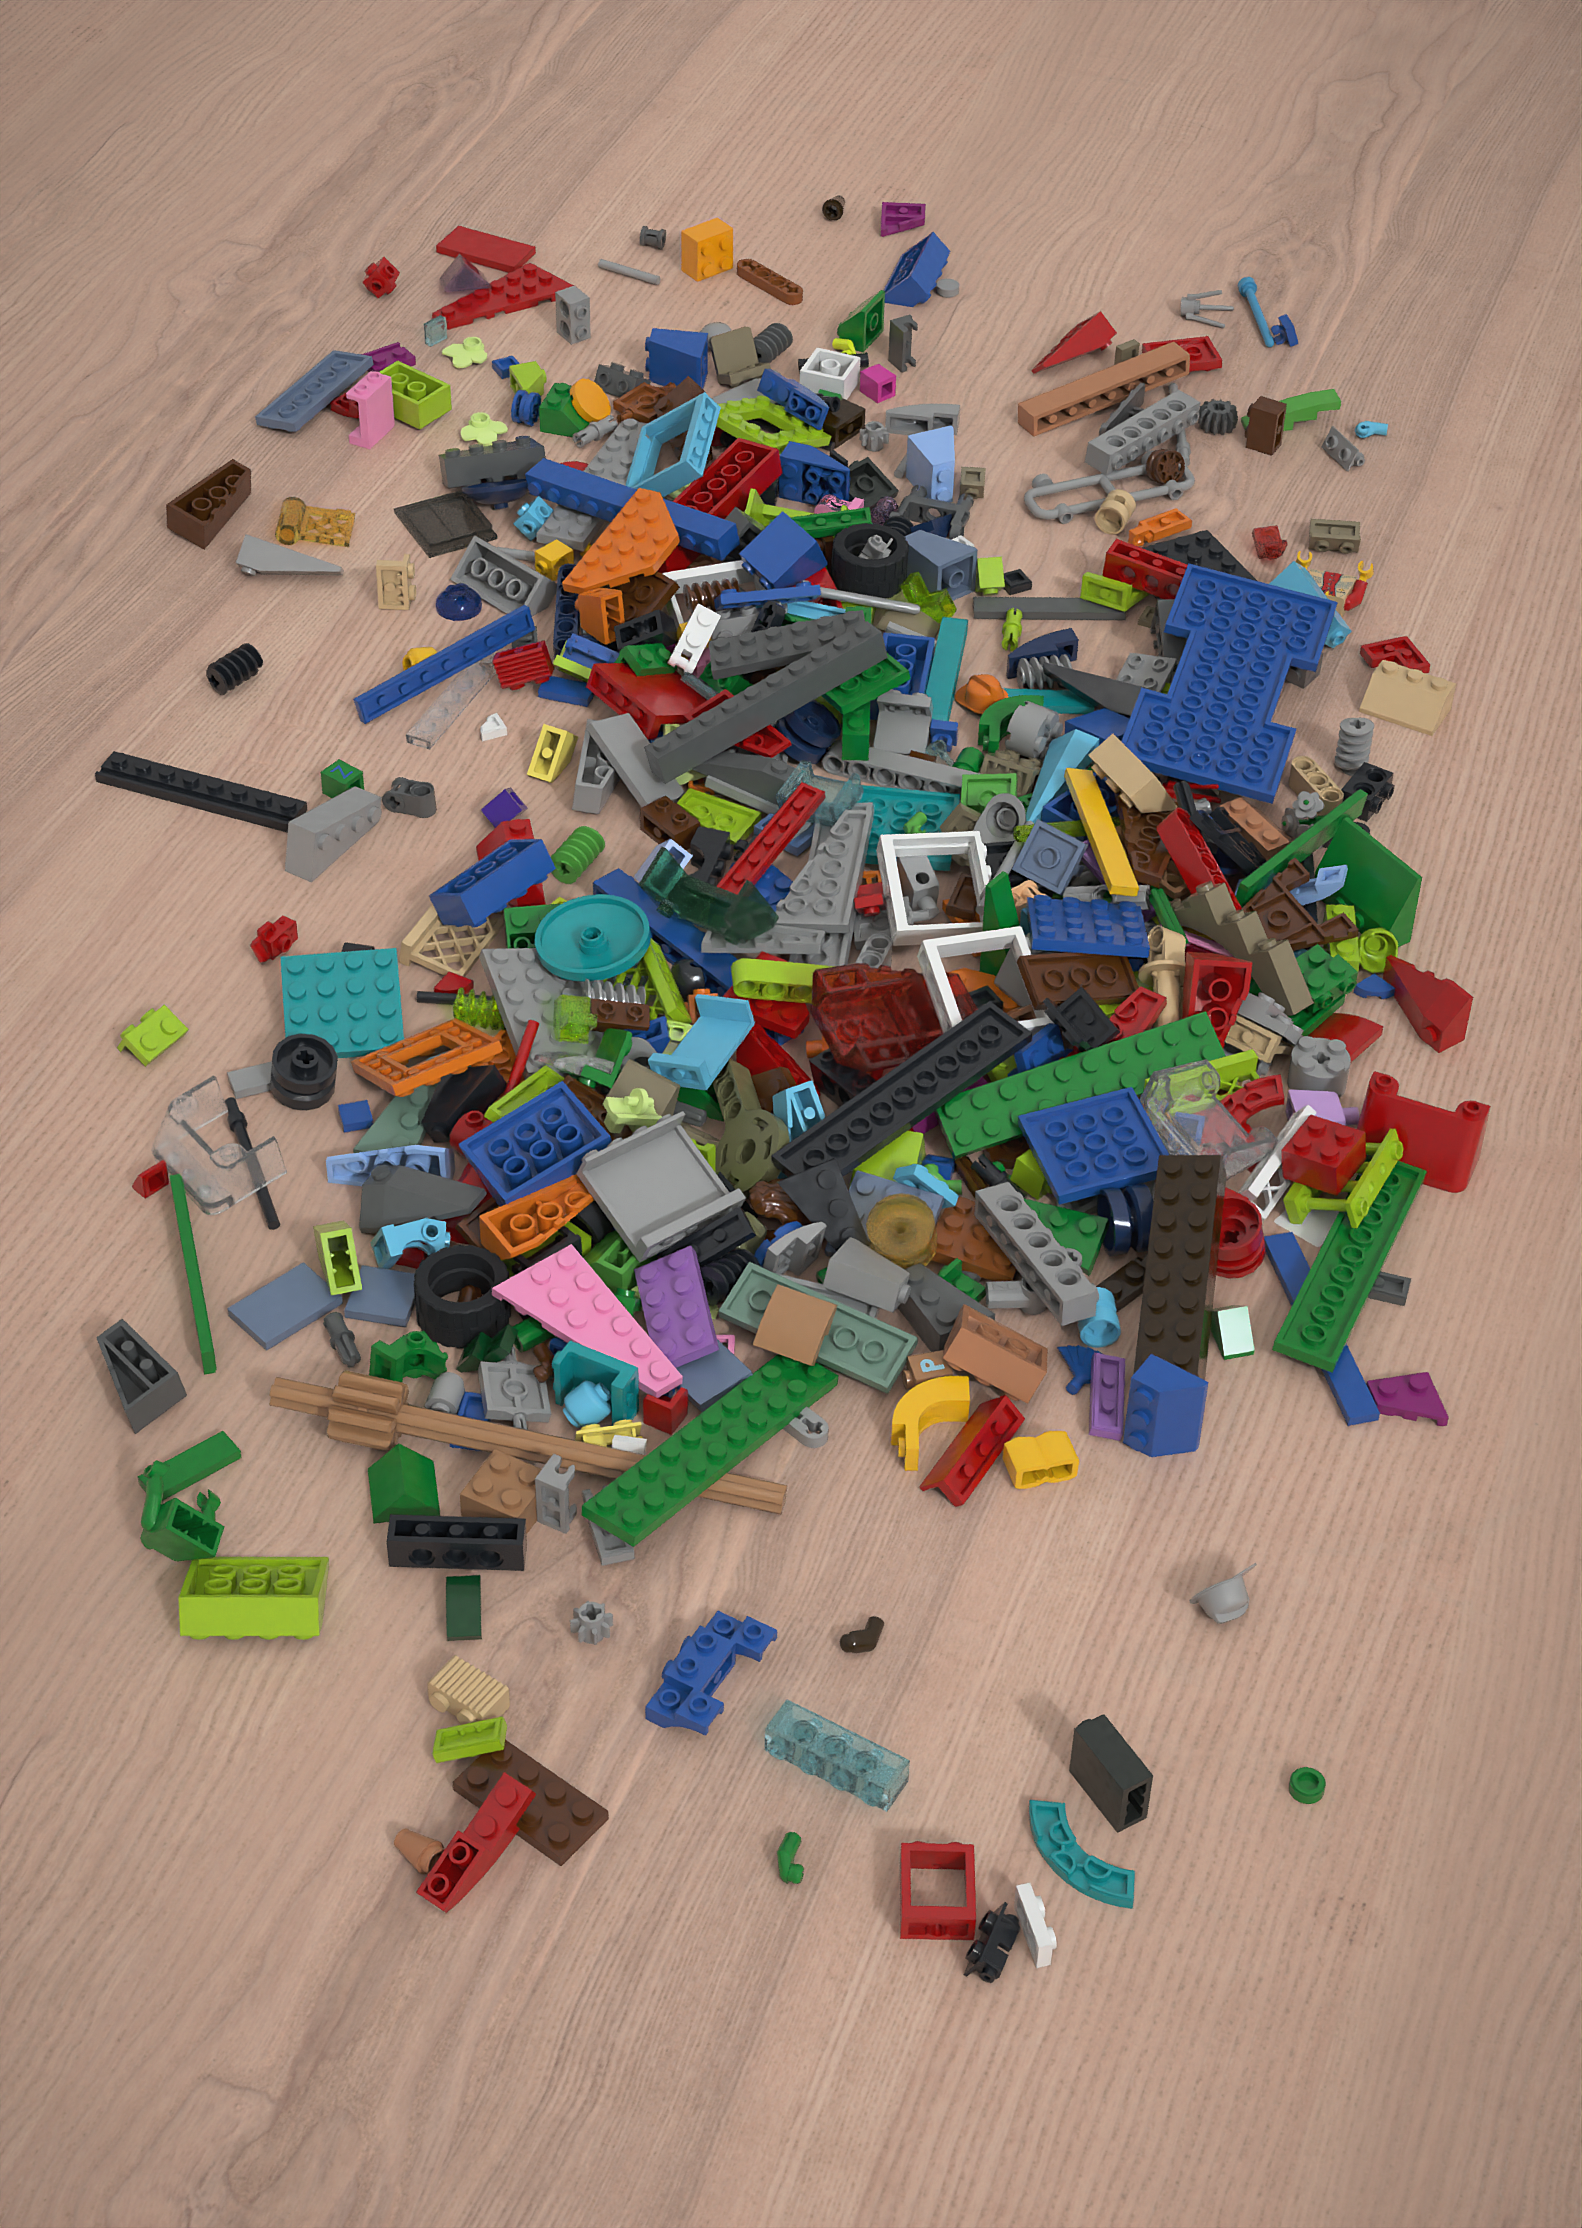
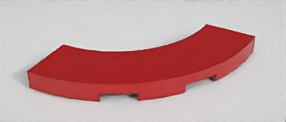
(1255, 1097)

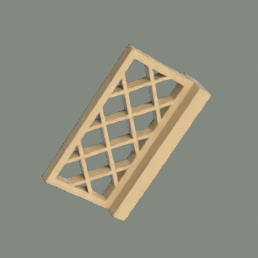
(423, 939)
(1250, 1035)

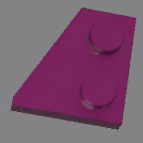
(901, 217)
(1408, 1397)

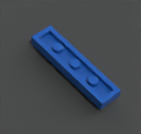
(732, 599)

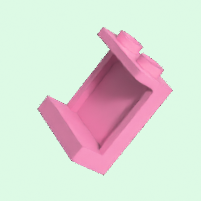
(375, 409)

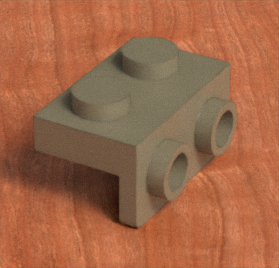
(1334, 535)

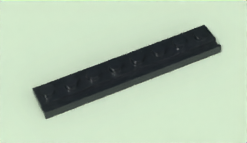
(200, 791)

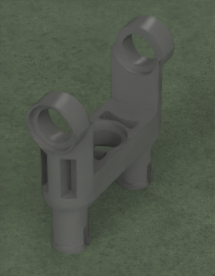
(916, 507)

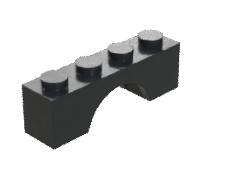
(709, 854)

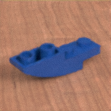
(794, 397)

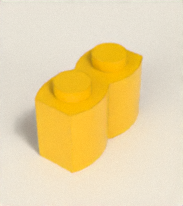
(1040, 1459)

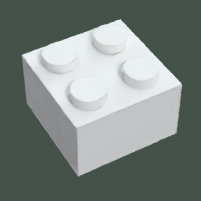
(831, 372)

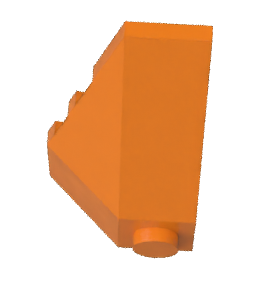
(532, 1218)

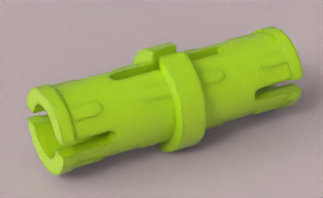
(1012, 629)

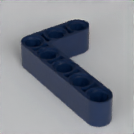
(567, 617)

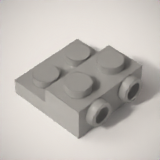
(1270, 1015)

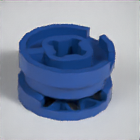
(525, 407)

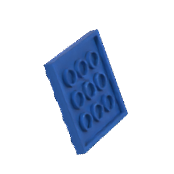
(1087, 926)
(1093, 1144)

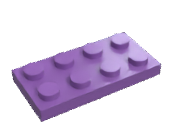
(677, 1307)

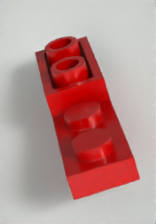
(479, 1846)

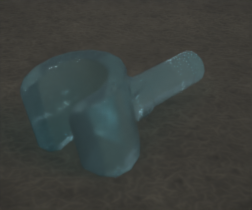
(937, 749)

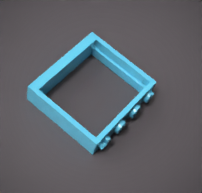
(696, 416)

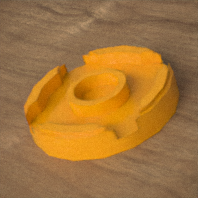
(590, 400)

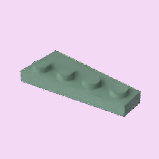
(399, 1122)

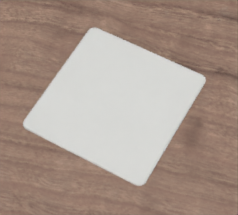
(1314, 1227)

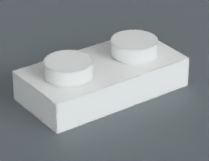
(1031, 1918)

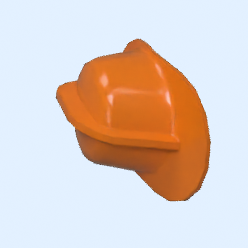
(980, 693)

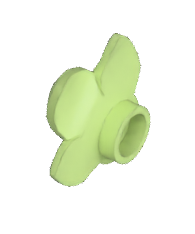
(465, 354)
(482, 429)

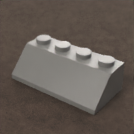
(503, 579)

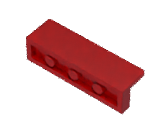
(974, 1449)

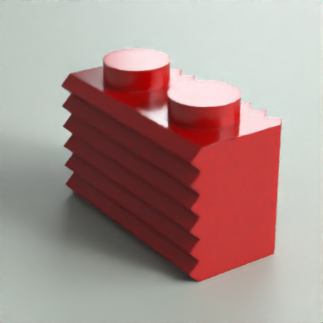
(523, 665)

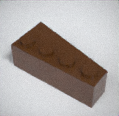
(679, 395)
(209, 504)

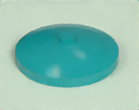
(592, 937)

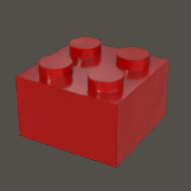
(1323, 1154)

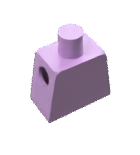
(1324, 1103)

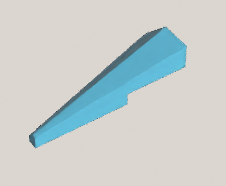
(1063, 752)

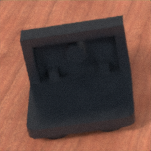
(1082, 1020)

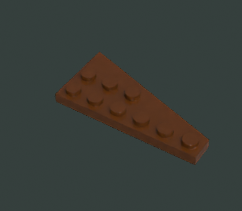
(1142, 842)

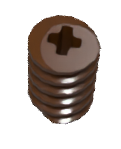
(706, 594)

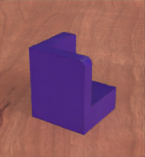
(504, 807)

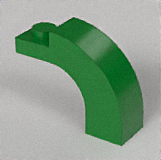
(996, 718)

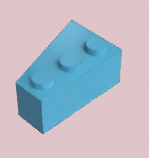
(798, 1109)

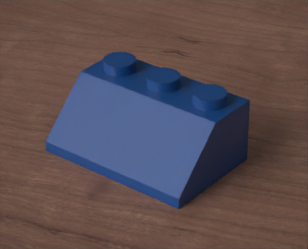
(1164, 1409)

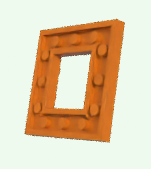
(387, 1064)

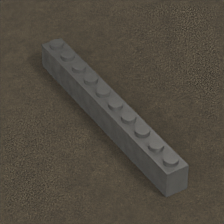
(765, 702)

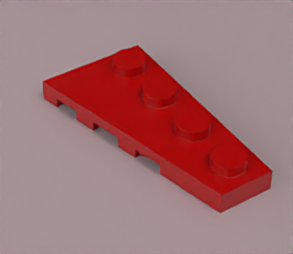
(1135, 1014)

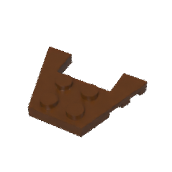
(1287, 919)

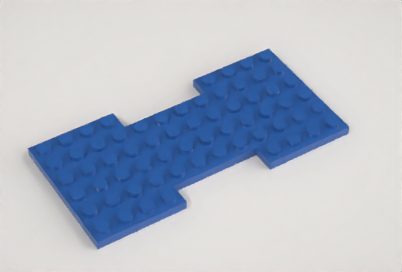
(1229, 682)

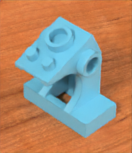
(392, 1240)

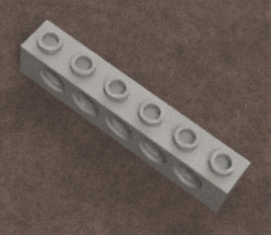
(1142, 432)
(1036, 1253)

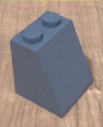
(942, 563)

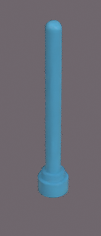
(1248, 288)

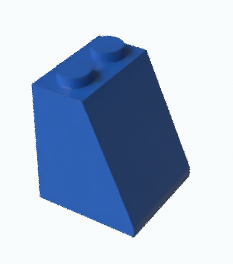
(676, 356)
(782, 554)

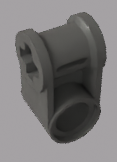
(413, 797)

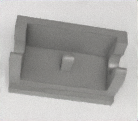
(553, 1495)

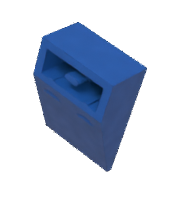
(811, 475)

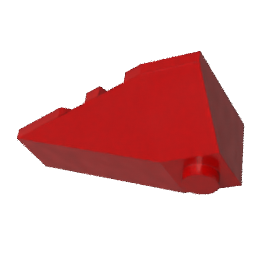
(501, 834)
(1215, 986)
(1433, 1006)

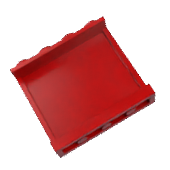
(648, 698)

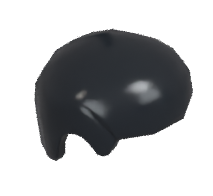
(687, 977)

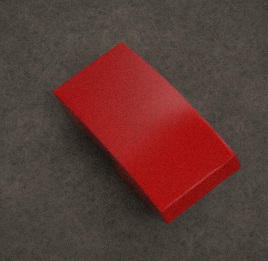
(345, 407)

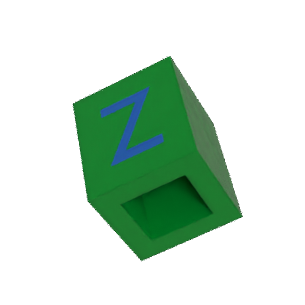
(340, 778)

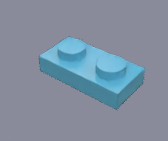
(919, 1177)

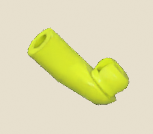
(845, 345)

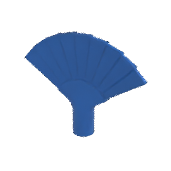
(1079, 1362)

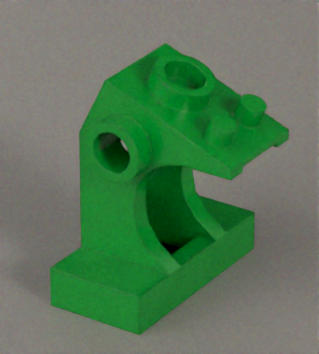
(407, 1356)

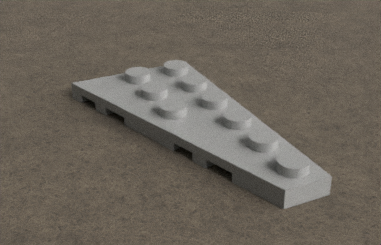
(828, 884)

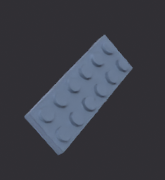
(314, 391)

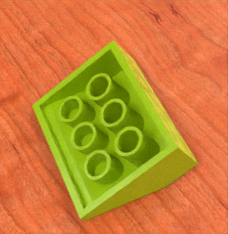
(254, 1597)

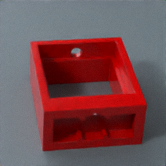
(937, 1921)

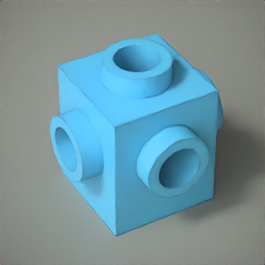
(532, 517)

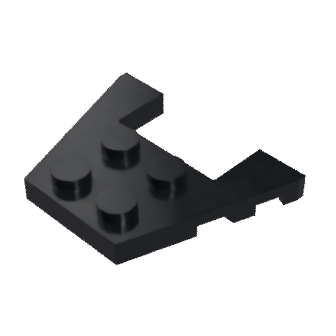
(1230, 840)

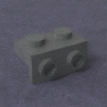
(616, 380)

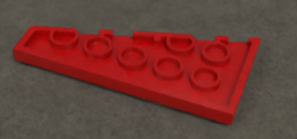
(508, 294)

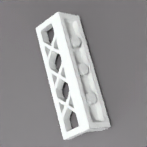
(1259, 1178)

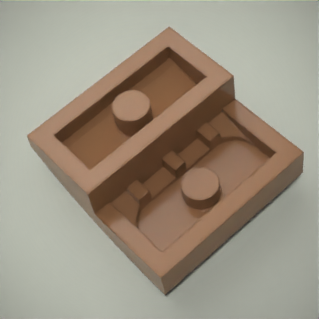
(795, 1325)

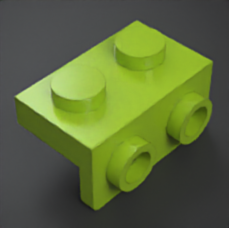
(152, 1036)

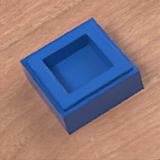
(501, 366)
(355, 1116)

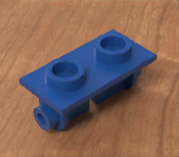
(587, 652)

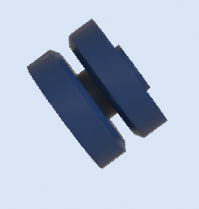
(810, 731)
(1128, 1218)

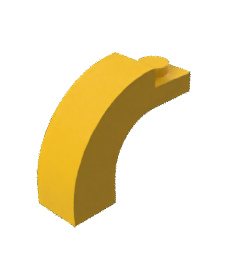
(924, 1405)

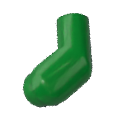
(785, 1855)

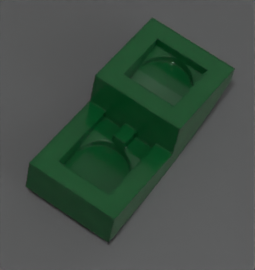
(487, 1349)
(463, 1608)

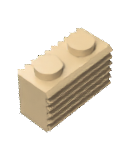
(467, 1692)

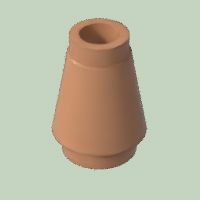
(419, 1849)

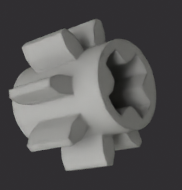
(874, 436)
(591, 1622)

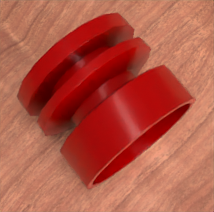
(1240, 1238)

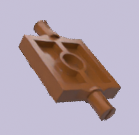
(640, 401)

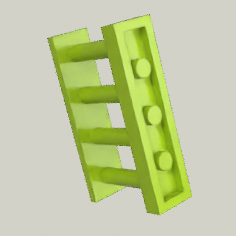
(1303, 1199)

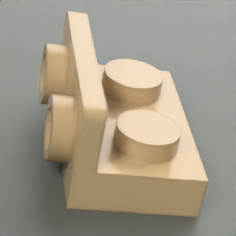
(395, 583)

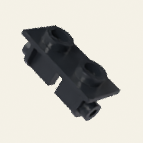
(983, 1953)

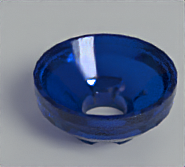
(458, 603)

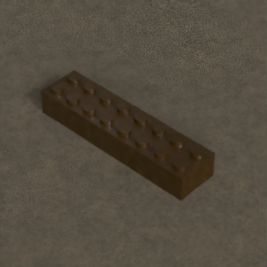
(1182, 1262)

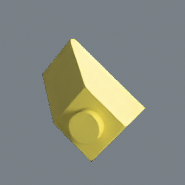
(552, 753)

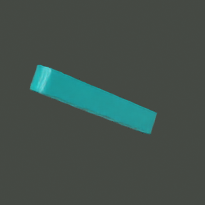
(946, 666)

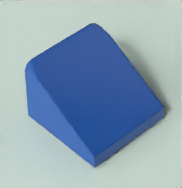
(945, 1165)

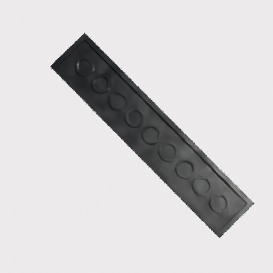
(907, 1093)

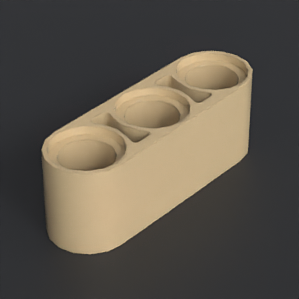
(1310, 777)

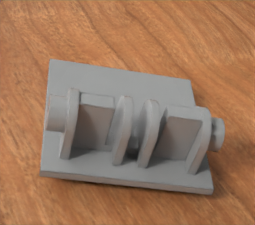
(1147, 671)

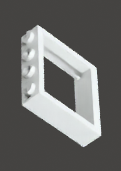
(706, 573)
(923, 845)
(937, 982)

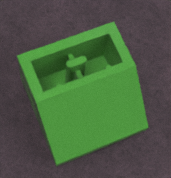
(615, 1262)

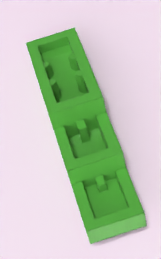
(1305, 407)

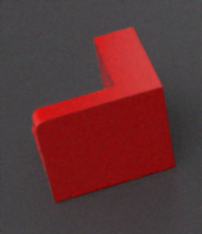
(665, 1412)

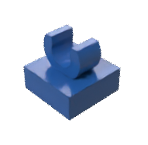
(1286, 331)
(944, 731)

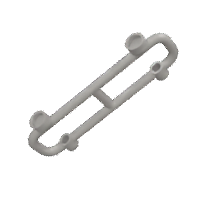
(1043, 485)

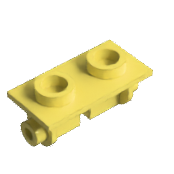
(604, 1435)

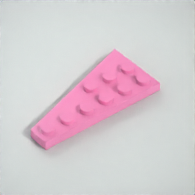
(581, 1308)

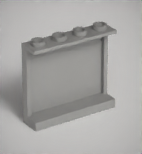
(656, 1187)

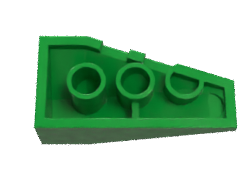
(998, 914)

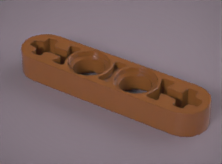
(770, 281)

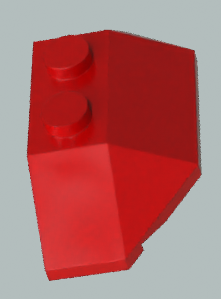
(763, 1053)

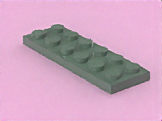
(855, 1343)

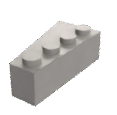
(594, 779)
(329, 831)

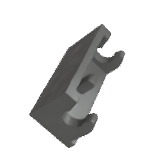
(900, 342)

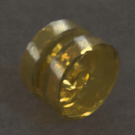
(903, 1230)

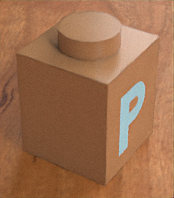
(925, 1367)

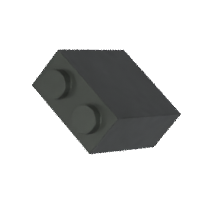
(1110, 1772)

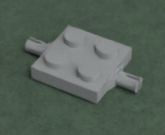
(868, 925)
(513, 1392)

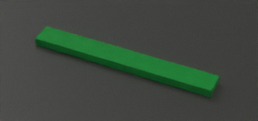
(1301, 847)
(193, 1274)

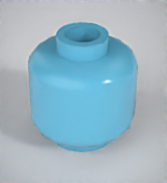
(587, 1404)

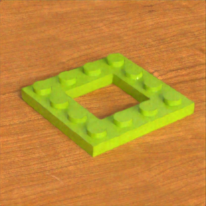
(735, 413)

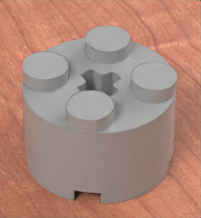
(1033, 730)
(1319, 1065)

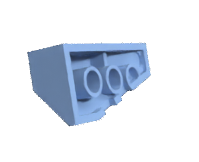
(357, 1167)

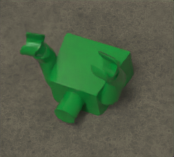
(176, 1527)

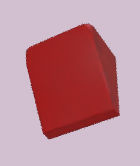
(151, 1180)

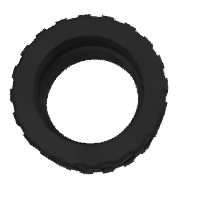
(869, 576)
(448, 1272)

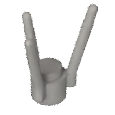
(1191, 306)

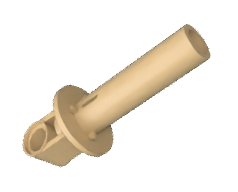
(1165, 970)

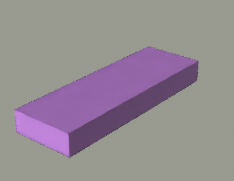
(1107, 1396)

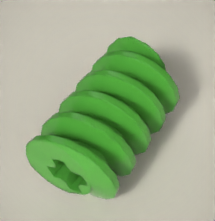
(577, 854)

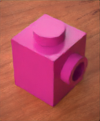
(877, 383)

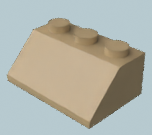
(1408, 697)
(1130, 777)

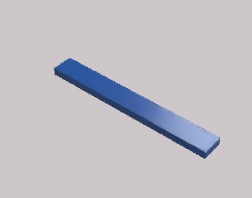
(444, 664)
(1346, 1380)

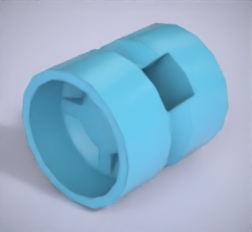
(1105, 1326)

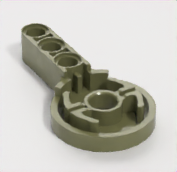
(746, 1147)

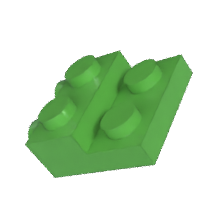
(981, 788)

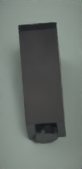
(458, 1095)

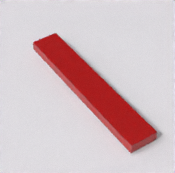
(773, 838)

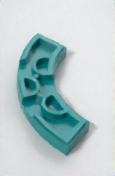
(1071, 1863)

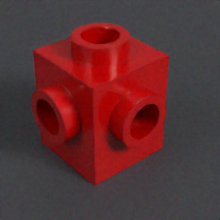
(381, 277)

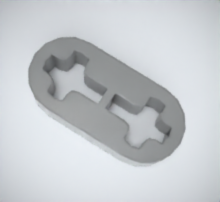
(808, 1421)

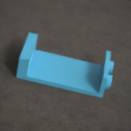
(708, 1043)

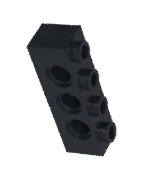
(836, 1080)
(457, 1542)

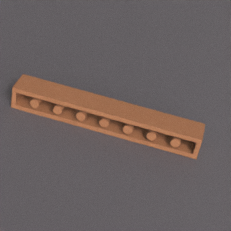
(1102, 388)

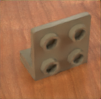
(1010, 762)

